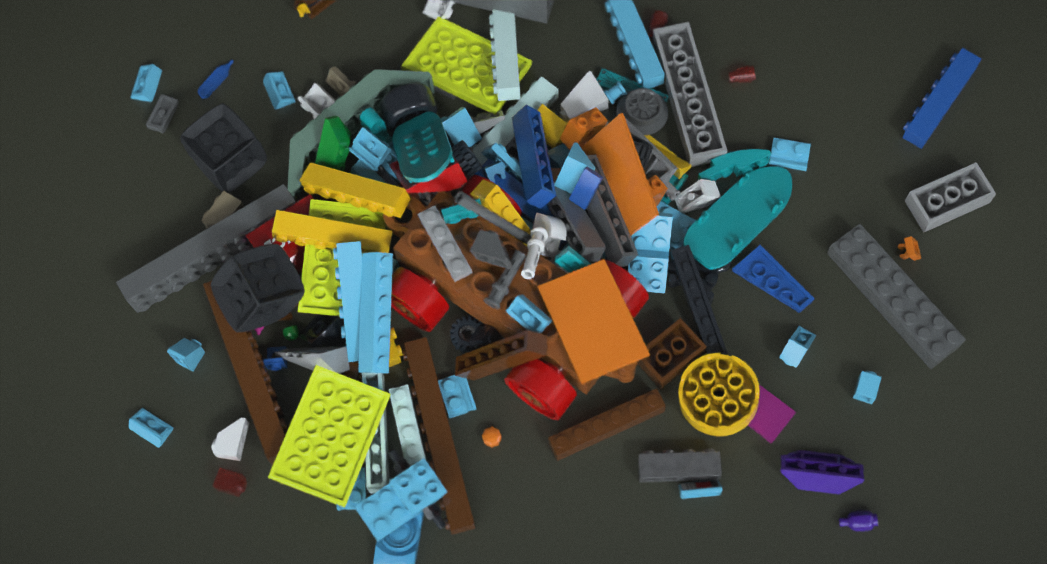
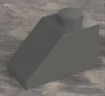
(490, 249)

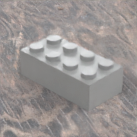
(950, 197)

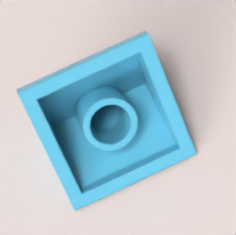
(573, 169)

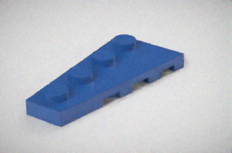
(772, 278)

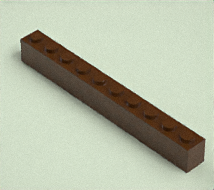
(439, 435)

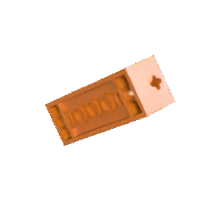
(585, 127)

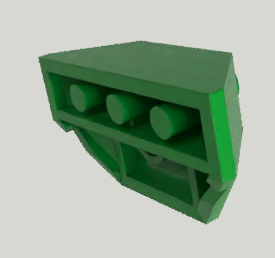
(333, 144)

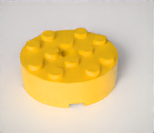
(719, 414)

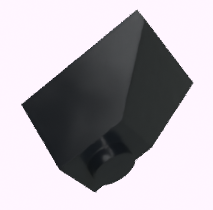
(323, 331)

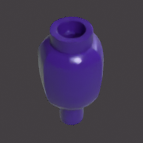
(860, 520)

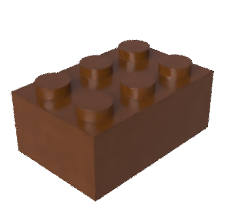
(671, 353)

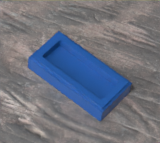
(586, 188)

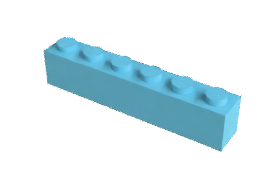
(636, 43)
(350, 276)
(375, 312)

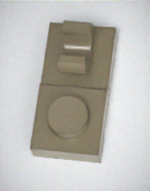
(339, 81)

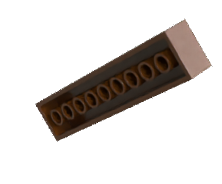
(254, 382)

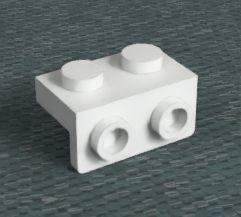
(438, 8)
(316, 100)

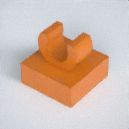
(911, 247)

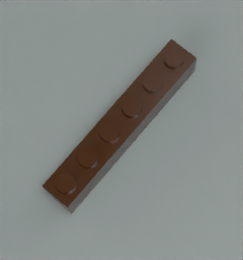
(501, 355)
(607, 424)

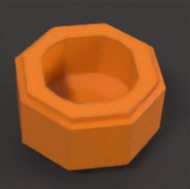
(491, 437)

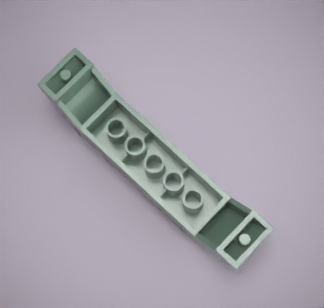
(348, 107)

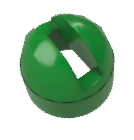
(291, 333)

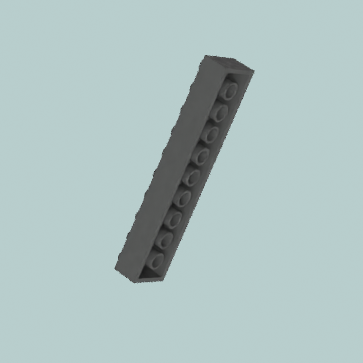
(200, 253)

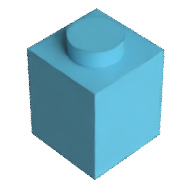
(867, 387)

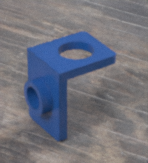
(275, 363)

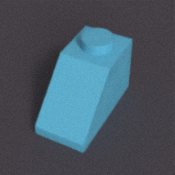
(797, 346)
(187, 353)

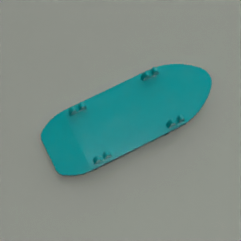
(422, 148)
(739, 216)

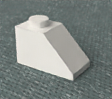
(697, 196)
(231, 440)

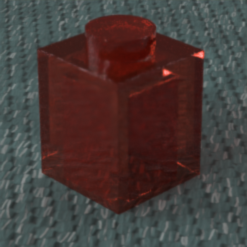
(230, 482)

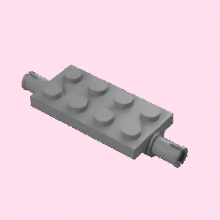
(657, 164)

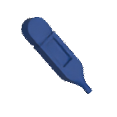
(214, 80)

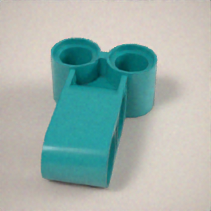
(375, 124)

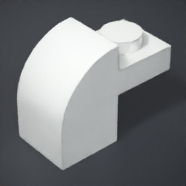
(556, 232)

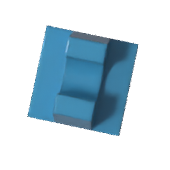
(494, 168)

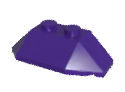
(821, 471)

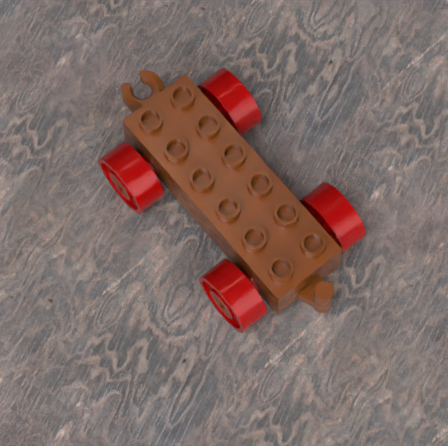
(424, 279)

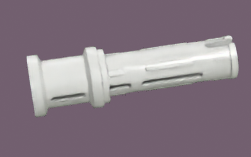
(535, 247)

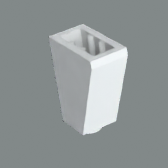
(583, 98)

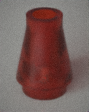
(658, 20)
(745, 74)

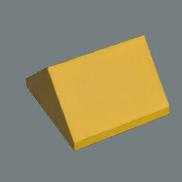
(552, 126)

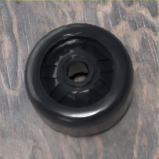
(406, 103)

